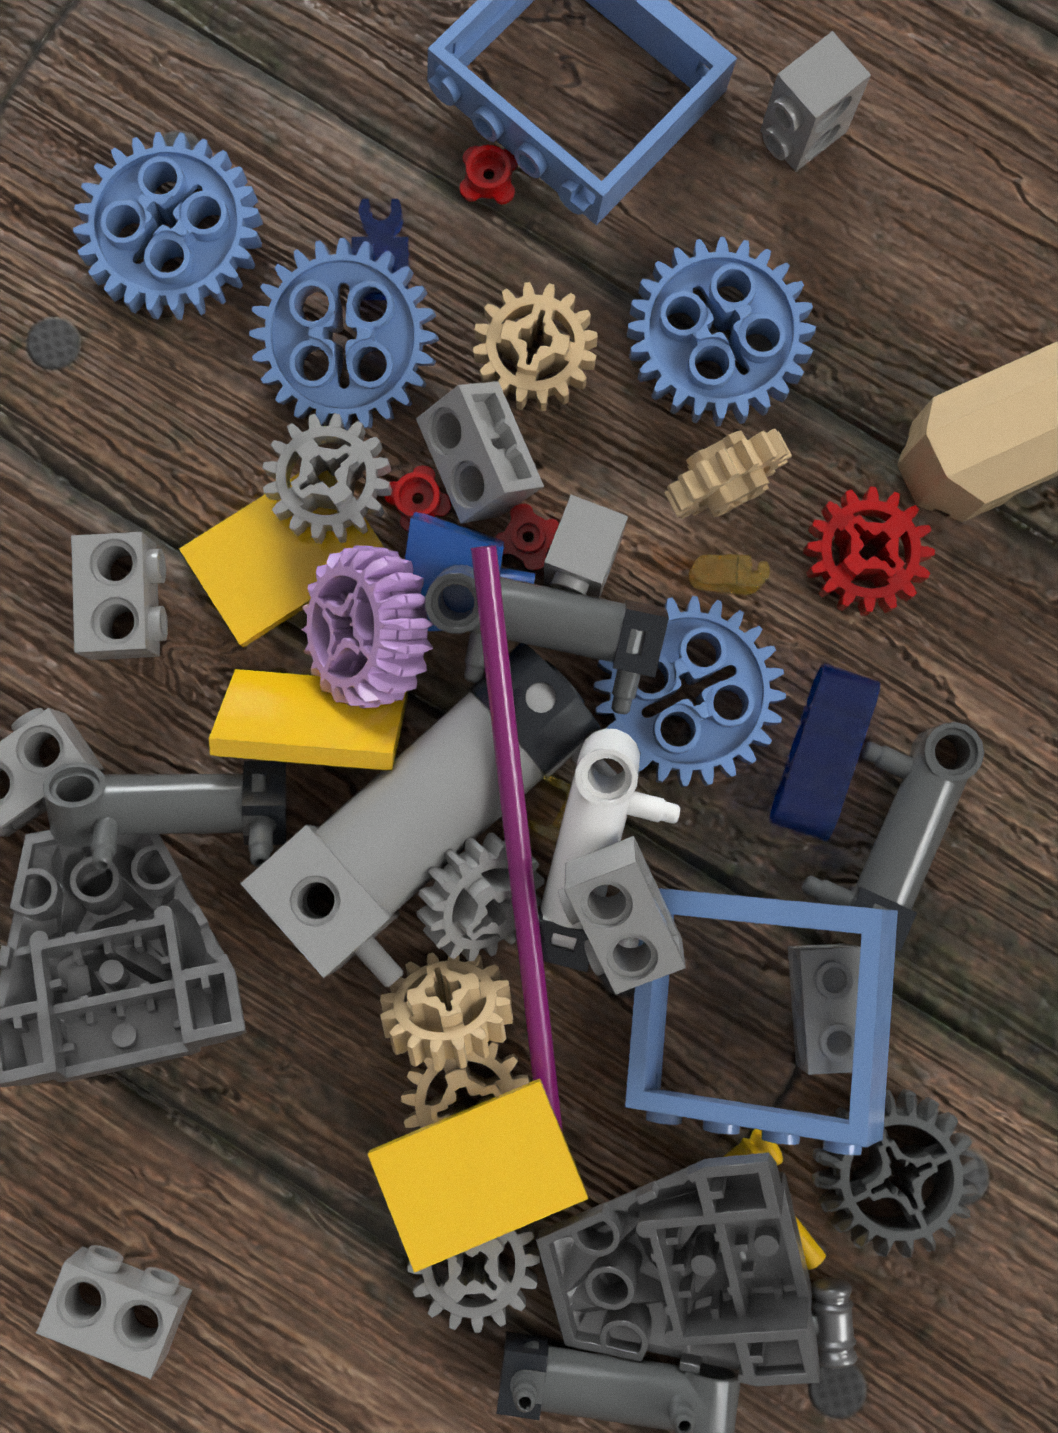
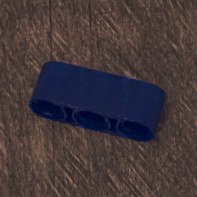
(824, 752)

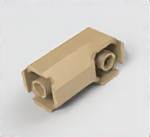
(986, 438)

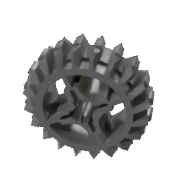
(918, 1163)

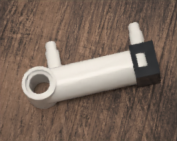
(593, 821)

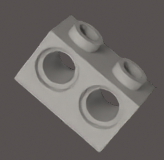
(813, 102)
(479, 451)
(584, 547)
(101, 600)
(25, 770)
(632, 913)
(824, 1005)
(112, 1328)

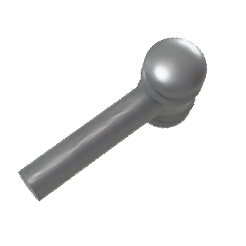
(833, 1322)

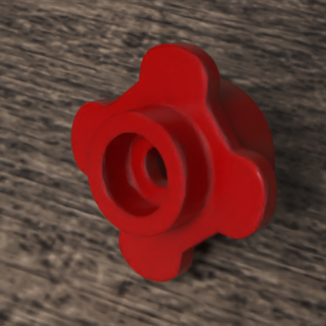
(483, 159)
(420, 482)
(523, 521)

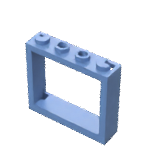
(651, 24)
(870, 1041)

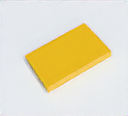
(260, 568)
(297, 722)
(477, 1175)

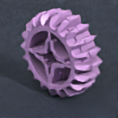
(367, 626)

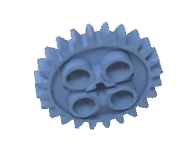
(129, 197)
(766, 310)
(292, 337)
(713, 738)

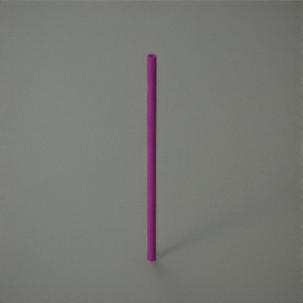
(515, 819)

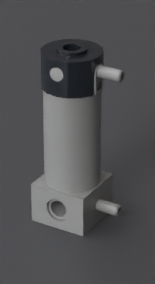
(406, 818)

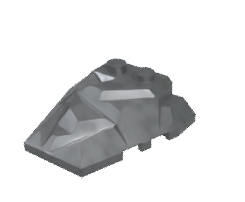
(108, 965)
(691, 1272)

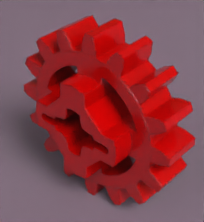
(884, 567)

